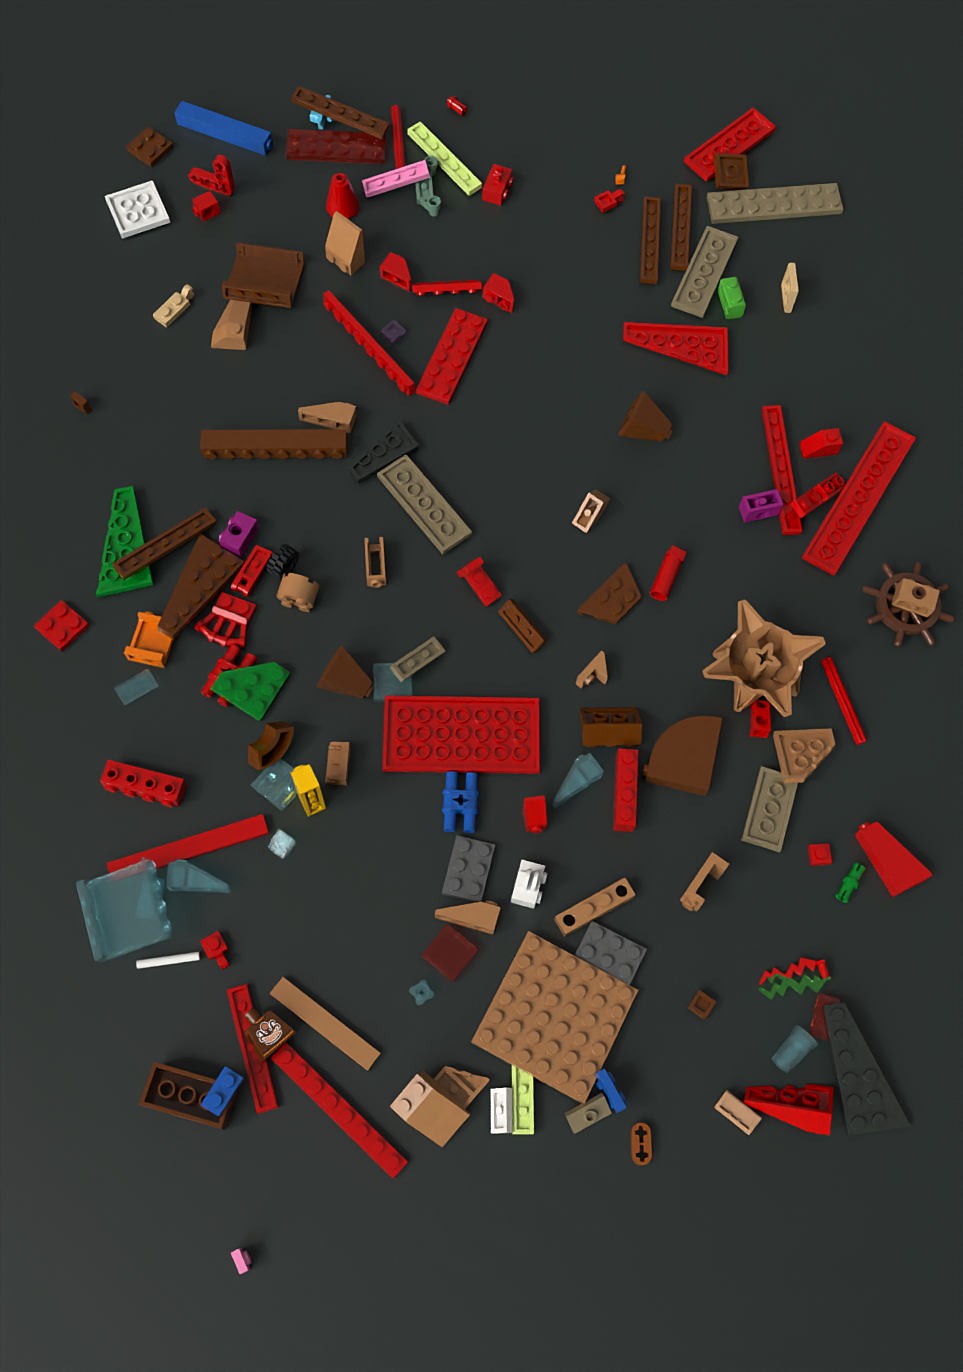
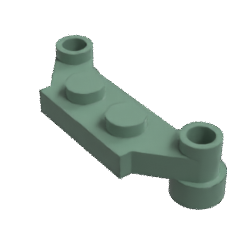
(424, 189)

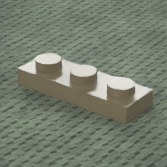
(417, 659)

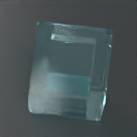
(281, 844)

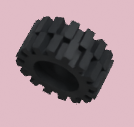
(283, 561)

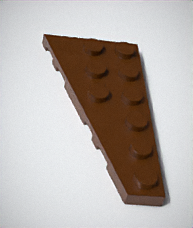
(201, 580)

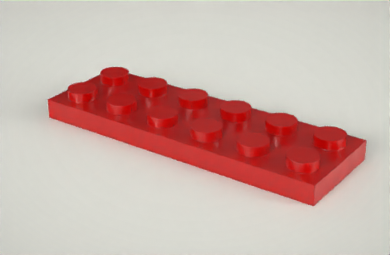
(734, 139)
(451, 356)

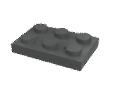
(468, 869)
(610, 952)

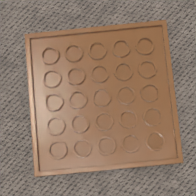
(555, 1017)

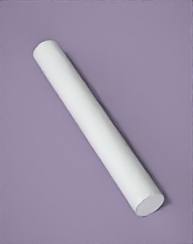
(168, 960)

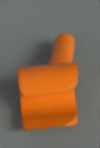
(620, 178)

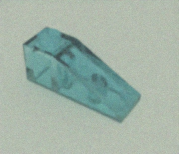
(582, 774)
(187, 877)

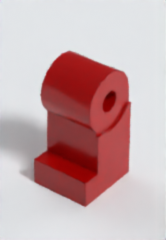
(760, 719)

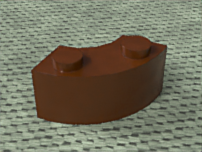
(270, 745)

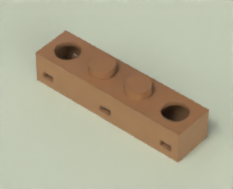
(594, 907)

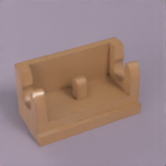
(338, 763)

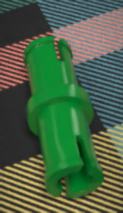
(850, 882)

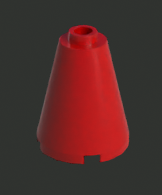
(342, 197)

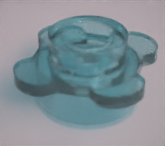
(420, 998)

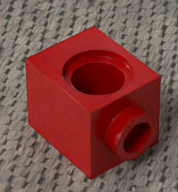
(205, 206)

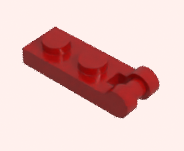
(252, 570)

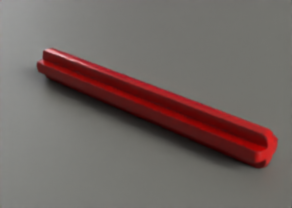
(397, 137)
(844, 701)

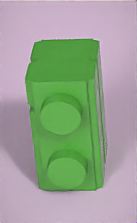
(731, 298)

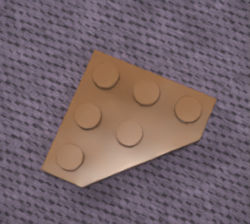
(802, 751)

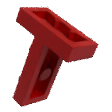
(479, 581)

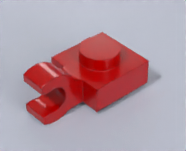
(608, 201)
(215, 947)

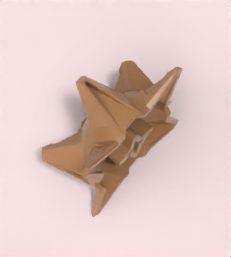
(763, 644)

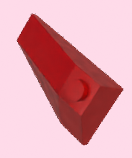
(802, 1107)

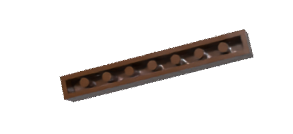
(274, 443)

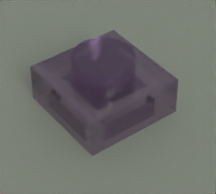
(393, 331)

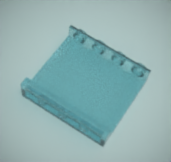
(124, 910)

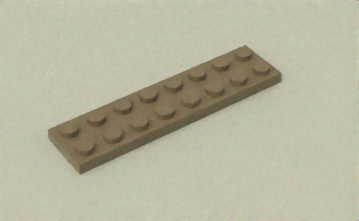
(774, 203)

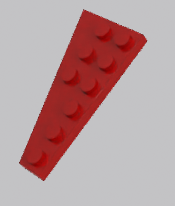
(692, 344)

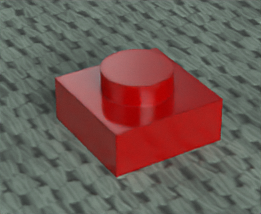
(819, 854)

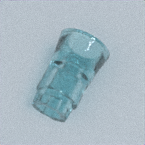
(794, 1049)

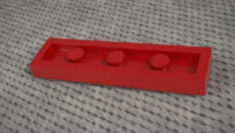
(452, 286)

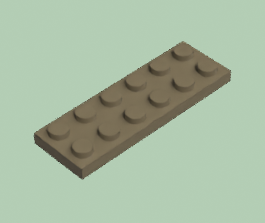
(704, 271)
(424, 504)

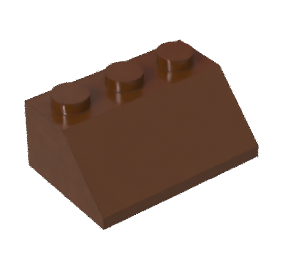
(610, 726)

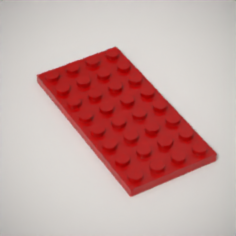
(461, 734)

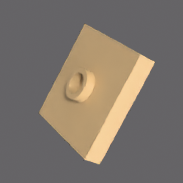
(789, 287)

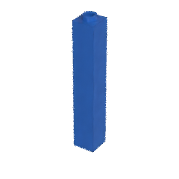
(223, 128)

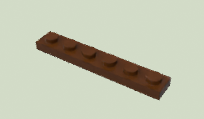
(340, 112)
(681, 227)
(650, 240)
(164, 544)

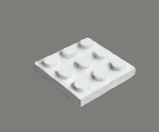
(137, 209)

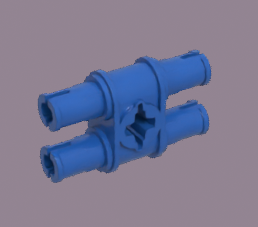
(451, 805)

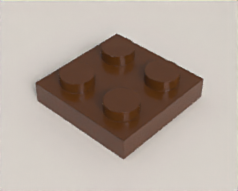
(149, 146)
(731, 171)

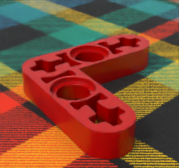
(219, 182)

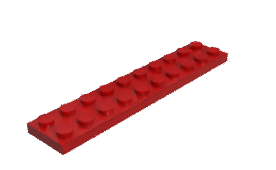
(858, 498)

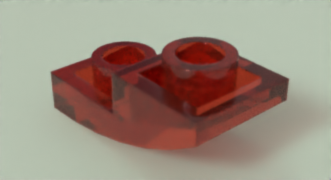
(818, 1026)

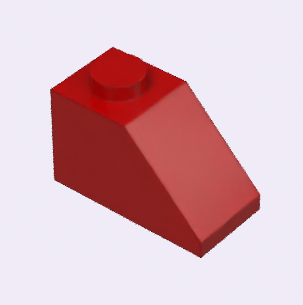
(396, 271)
(821, 444)
(535, 814)

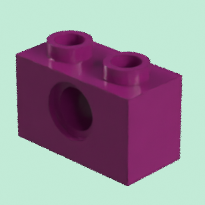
(760, 505)
(238, 543)

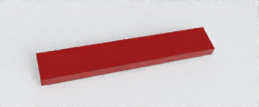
(258, 1072)

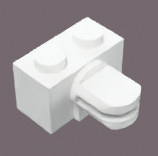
(528, 883)

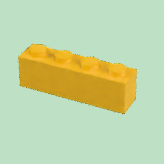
(308, 789)

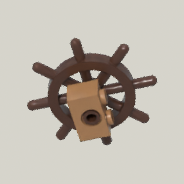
(912, 597)

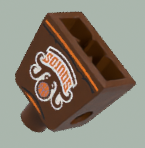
(266, 1033)

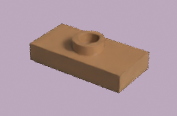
(738, 1112)

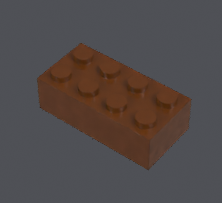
(181, 1095)

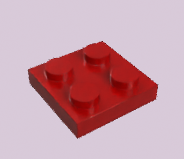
(61, 625)

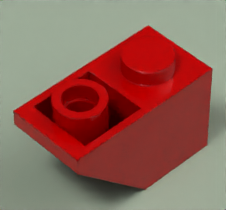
(499, 292)

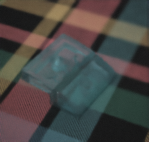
(276, 784)

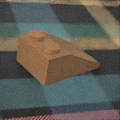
(345, 244)
(430, 1109)

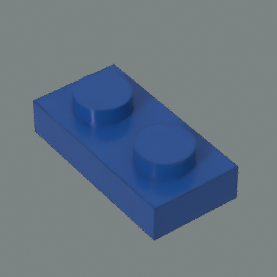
(222, 1091)

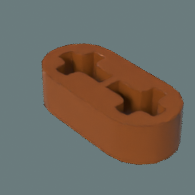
(635, 1144)

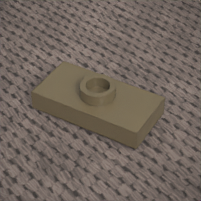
(588, 1113)

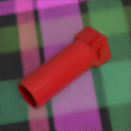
(667, 573)

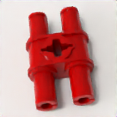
(226, 664)

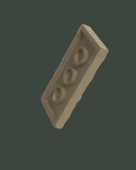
(769, 810)

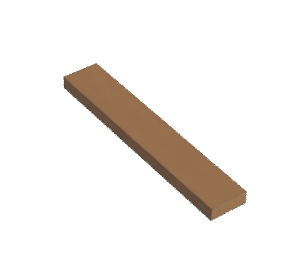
(325, 1024)

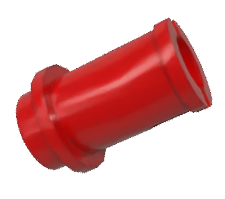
(456, 105)

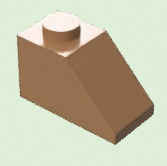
(591, 510)

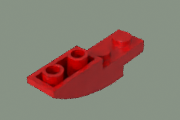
(818, 495)

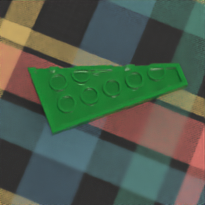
(123, 537)

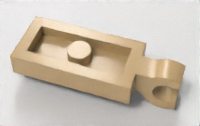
(174, 306)

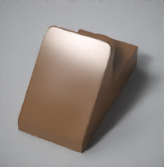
(596, 669)

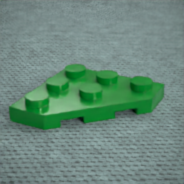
(251, 687)

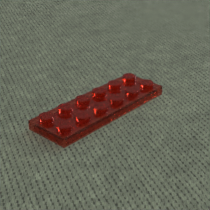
(335, 146)

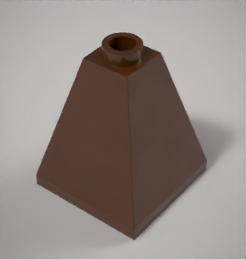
(645, 421)
(345, 676)

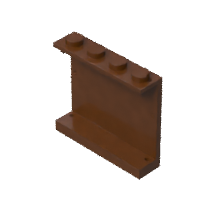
(264, 275)

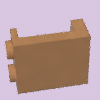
(715, 867)

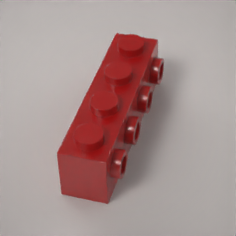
(143, 783)

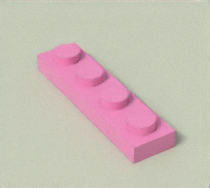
(396, 178)

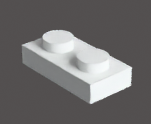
(501, 1110)

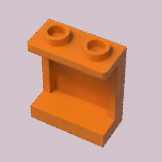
(148, 643)

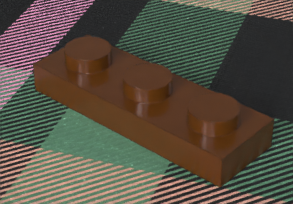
(522, 625)

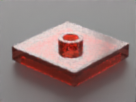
(449, 953)

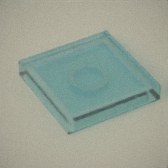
(387, 684)

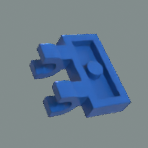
(606, 1082)

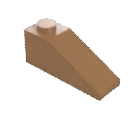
(330, 415)
(476, 915)

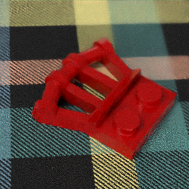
(232, 610)

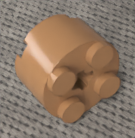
(297, 591)

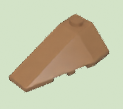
(233, 326)

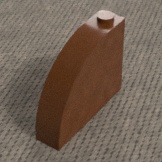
(685, 755)

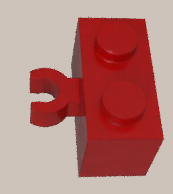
(497, 184)

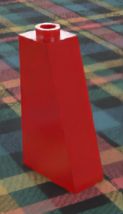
(891, 859)

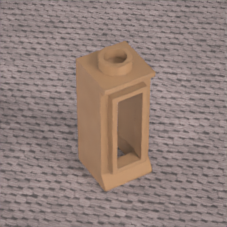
(375, 580)

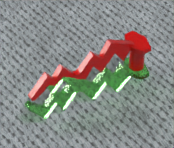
(786, 979)

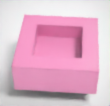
(241, 1260)

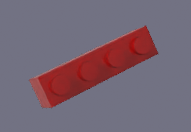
(625, 790)

